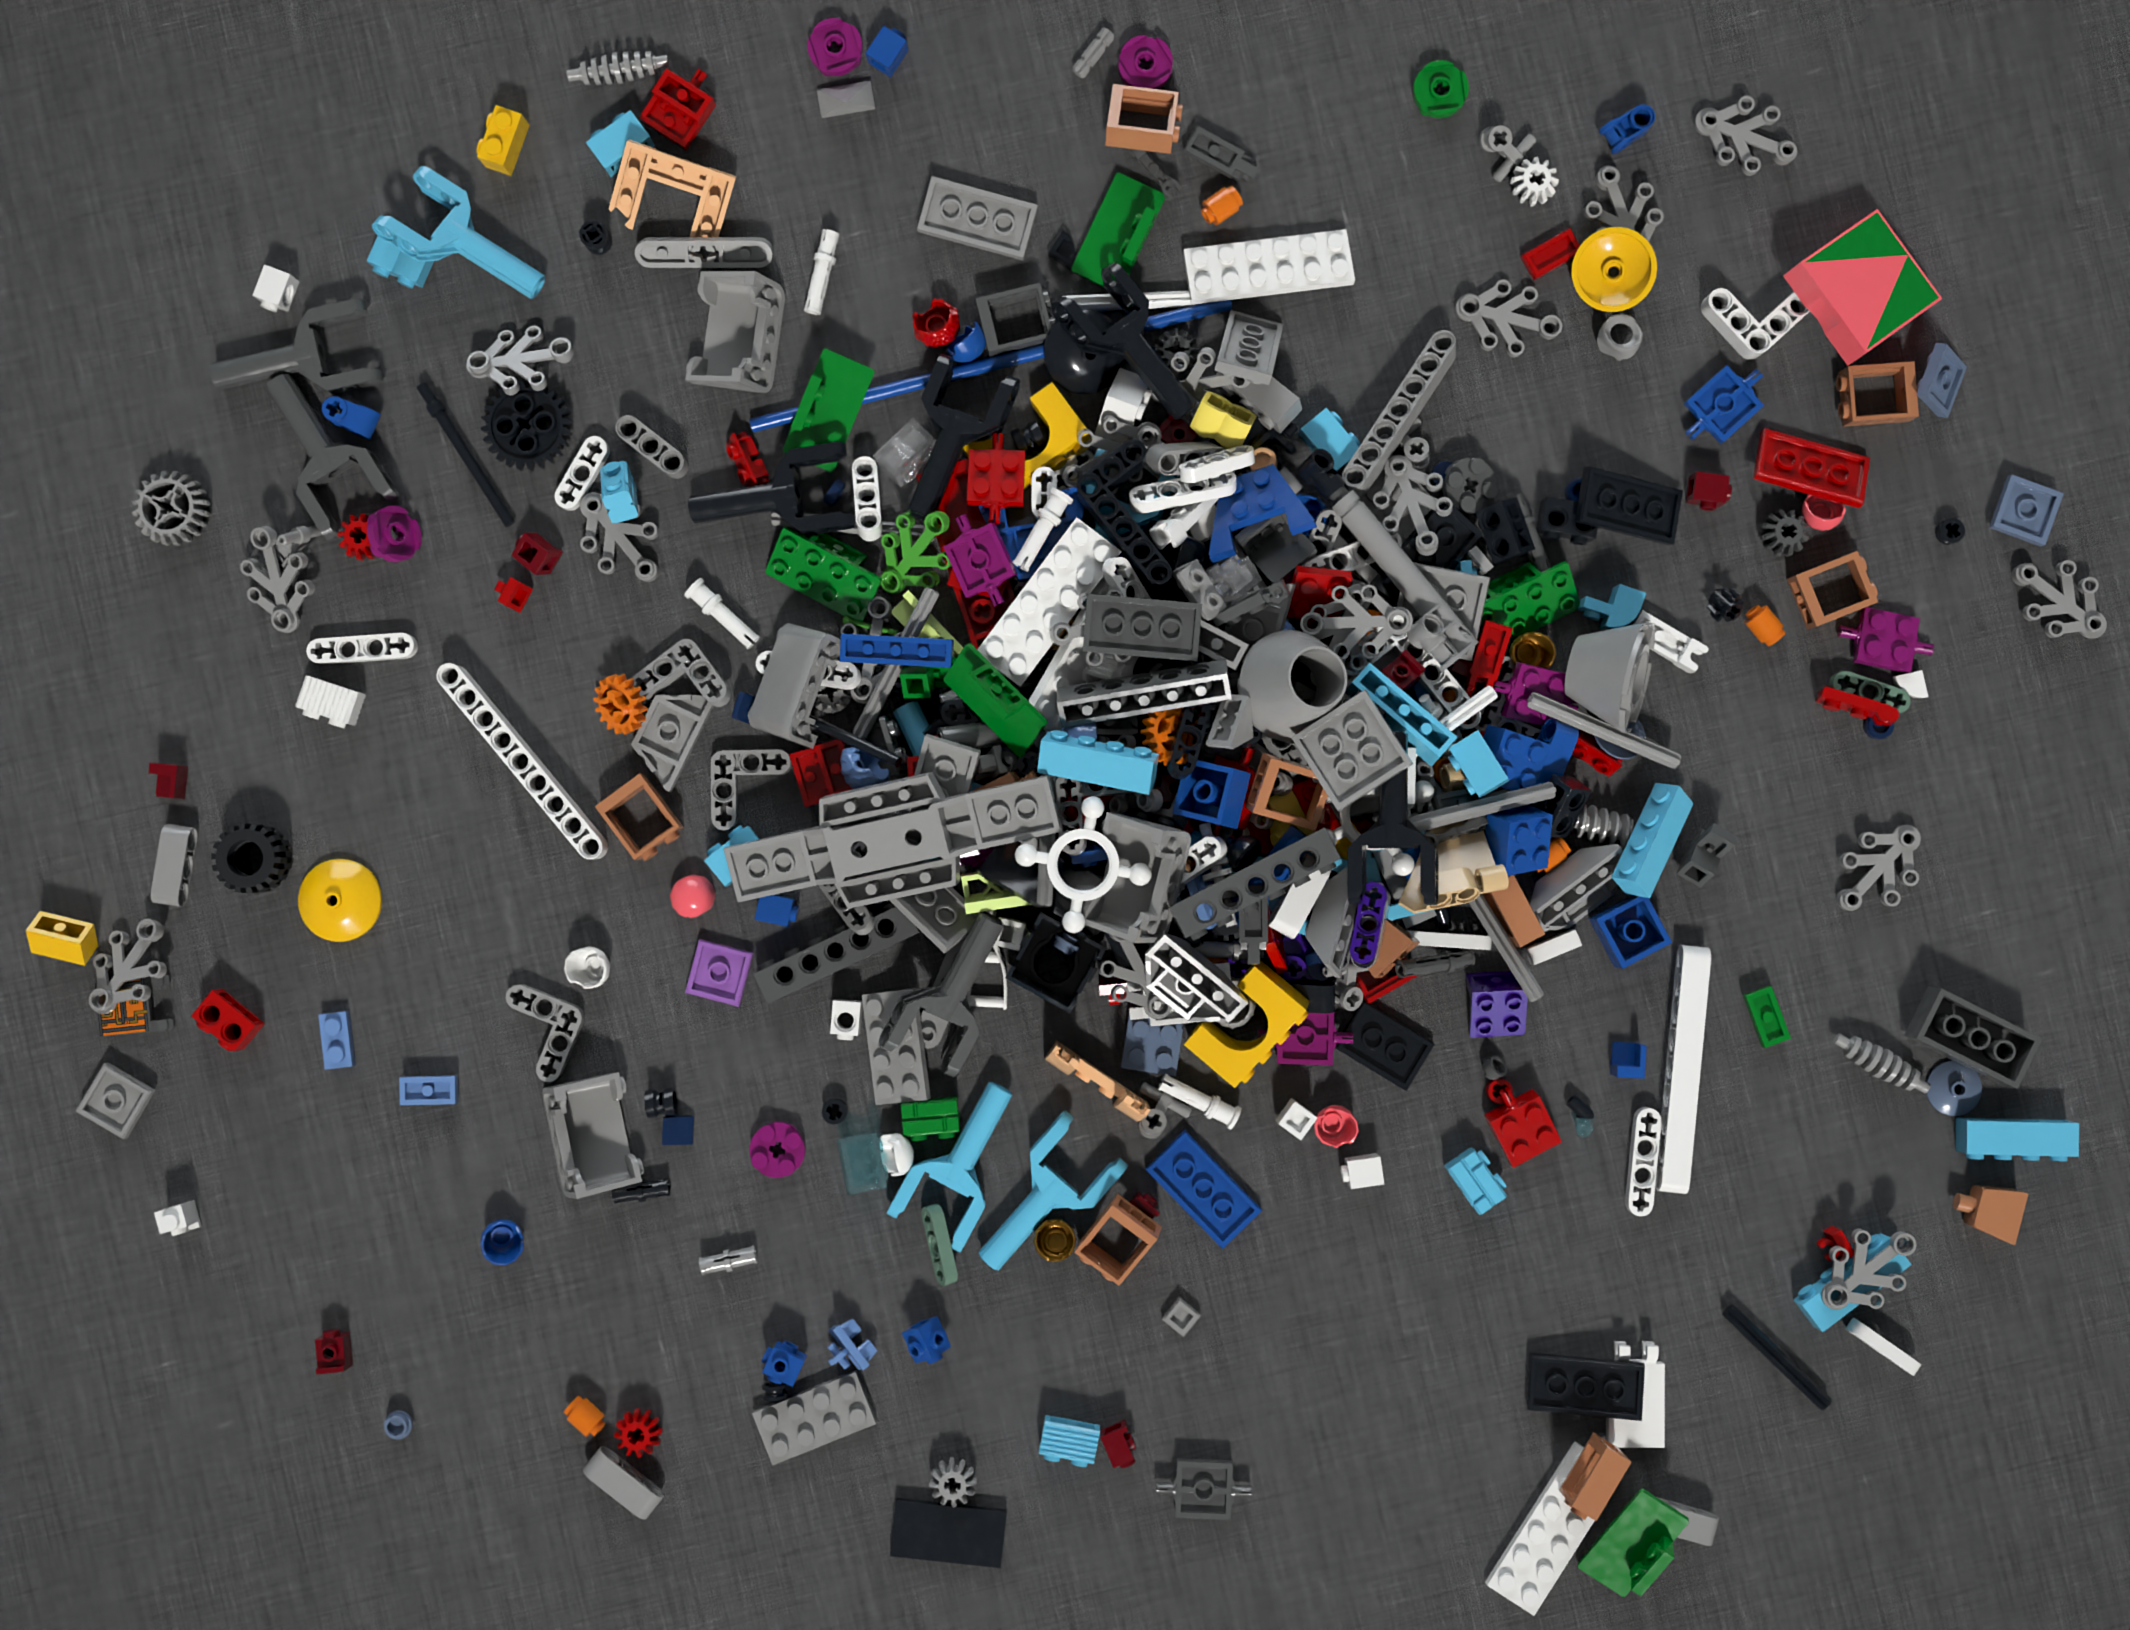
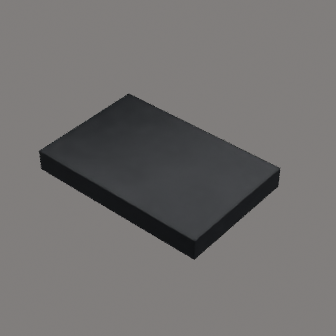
(1385, 1045)

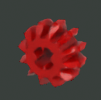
(351, 538)
(627, 1431)

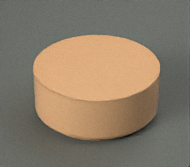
(1263, 458)

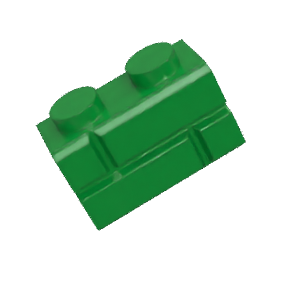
(931, 1117)

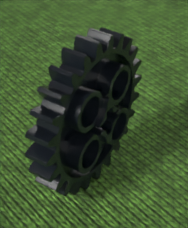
(545, 441)

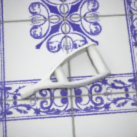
(992, 1001)

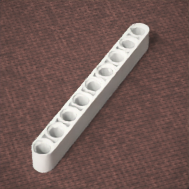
(510, 756)
(1683, 1068)

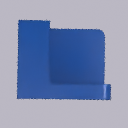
(1628, 1060)

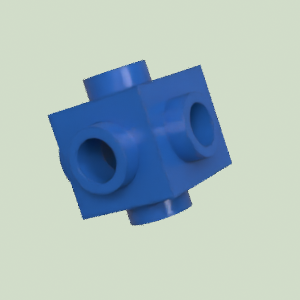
(926, 1340)
(790, 1356)

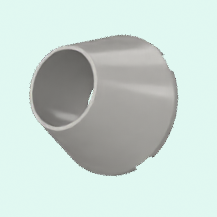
(1611, 672)
(1268, 683)

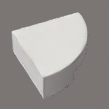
(1912, 683)

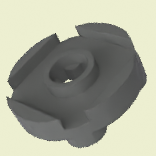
(1484, 484)

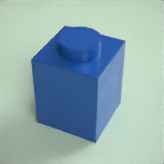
(887, 50)
(777, 910)

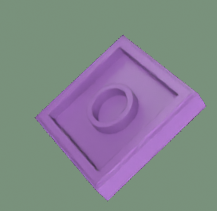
(719, 972)

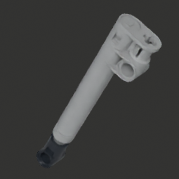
(1439, 628)

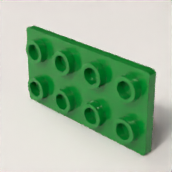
(1118, 228)
(829, 403)
(824, 571)
(1530, 598)
(995, 700)
(1635, 1545)

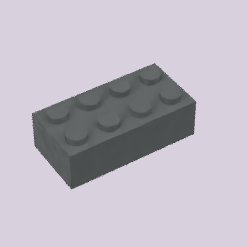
(1973, 1037)

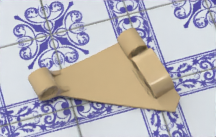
(1464, 862)

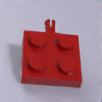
(678, 108)
(1316, 587)
(819, 771)
(1522, 1126)

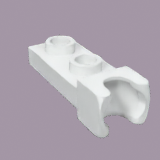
(1179, 522)
(1672, 643)

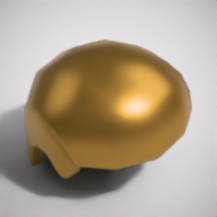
(1533, 649)
(1054, 1240)

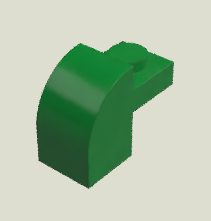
(922, 680)

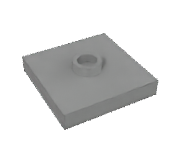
(115, 1100)

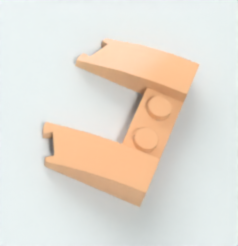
(646, 162)
(1127, 1101)

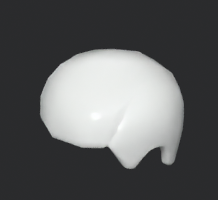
(587, 967)
(897, 1154)

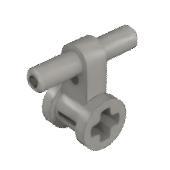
(1512, 155)
(1415, 448)
(294, 542)
(1346, 986)
(1164, 1101)

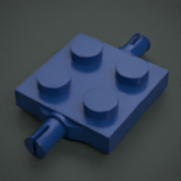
(1723, 404)

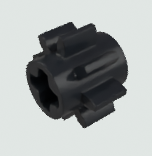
(1725, 604)

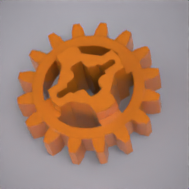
(620, 704)
(1158, 727)

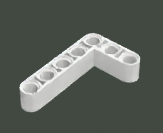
(1749, 326)
(1433, 687)

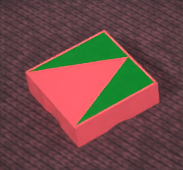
(1862, 287)

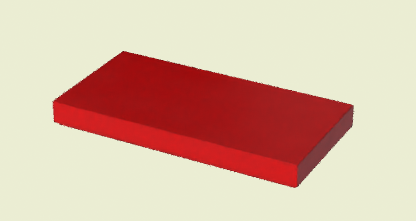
(1811, 468)

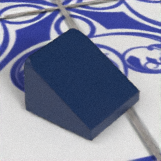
(742, 706)
(678, 1130)

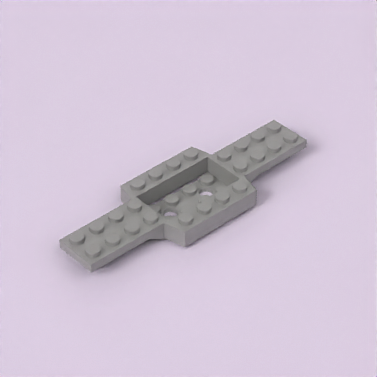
(947, 829)

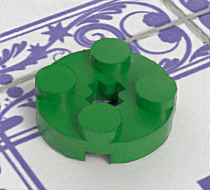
(1451, 78)

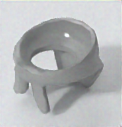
(1619, 351)

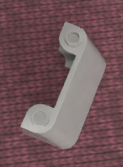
(739, 332)
(793, 683)
(1134, 910)
(590, 1136)

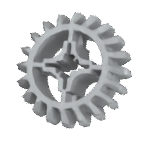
(149, 497)

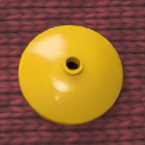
(1618, 249)
(356, 894)

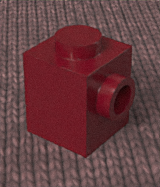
(1708, 490)

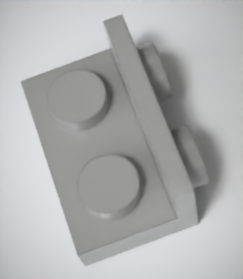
(1199, 589)

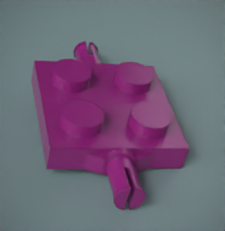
(980, 560)
(1886, 640)
(1528, 680)
(1311, 1041)

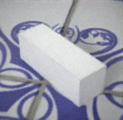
(1553, 947)

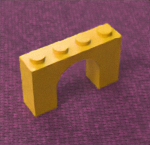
(1063, 429)
(1236, 1058)

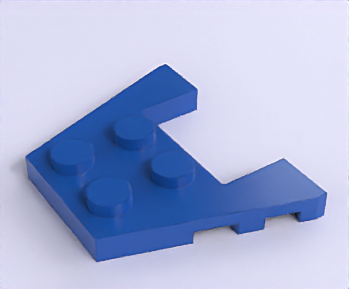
(1257, 498)
(1016, 536)

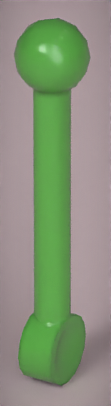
(847, 619)

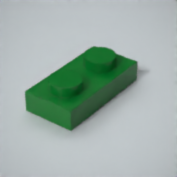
(1766, 1016)

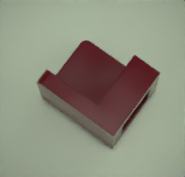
(170, 780)

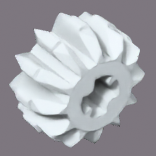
(1534, 191)

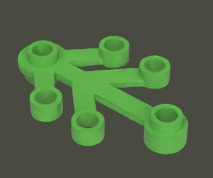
(912, 553)

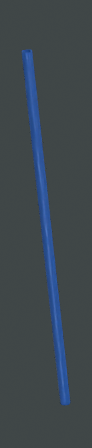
(993, 363)

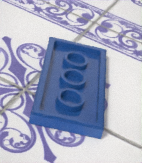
(1203, 1189)

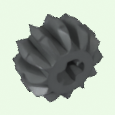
(1795, 535)

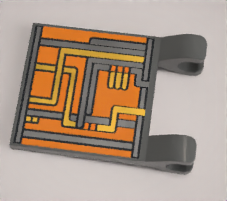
(133, 1015)

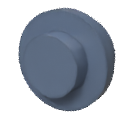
(1066, 943)
(398, 1425)

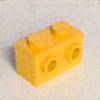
(502, 140)
(62, 938)

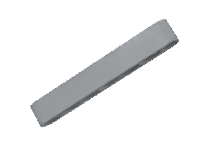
(1400, 402)

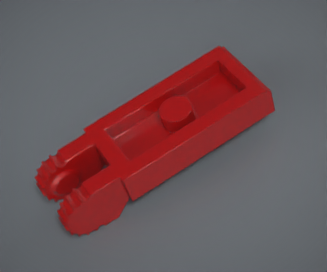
(1488, 654)
(1857, 706)

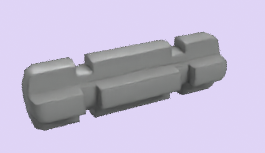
(1093, 52)

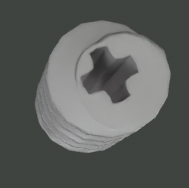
(1604, 825)

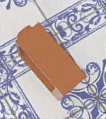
(1145, 101)
(1904, 386)
(1808, 602)
(1263, 785)
(624, 794)
(1515, 913)
(1134, 1221)
(1594, 1477)

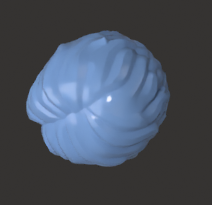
(861, 769)

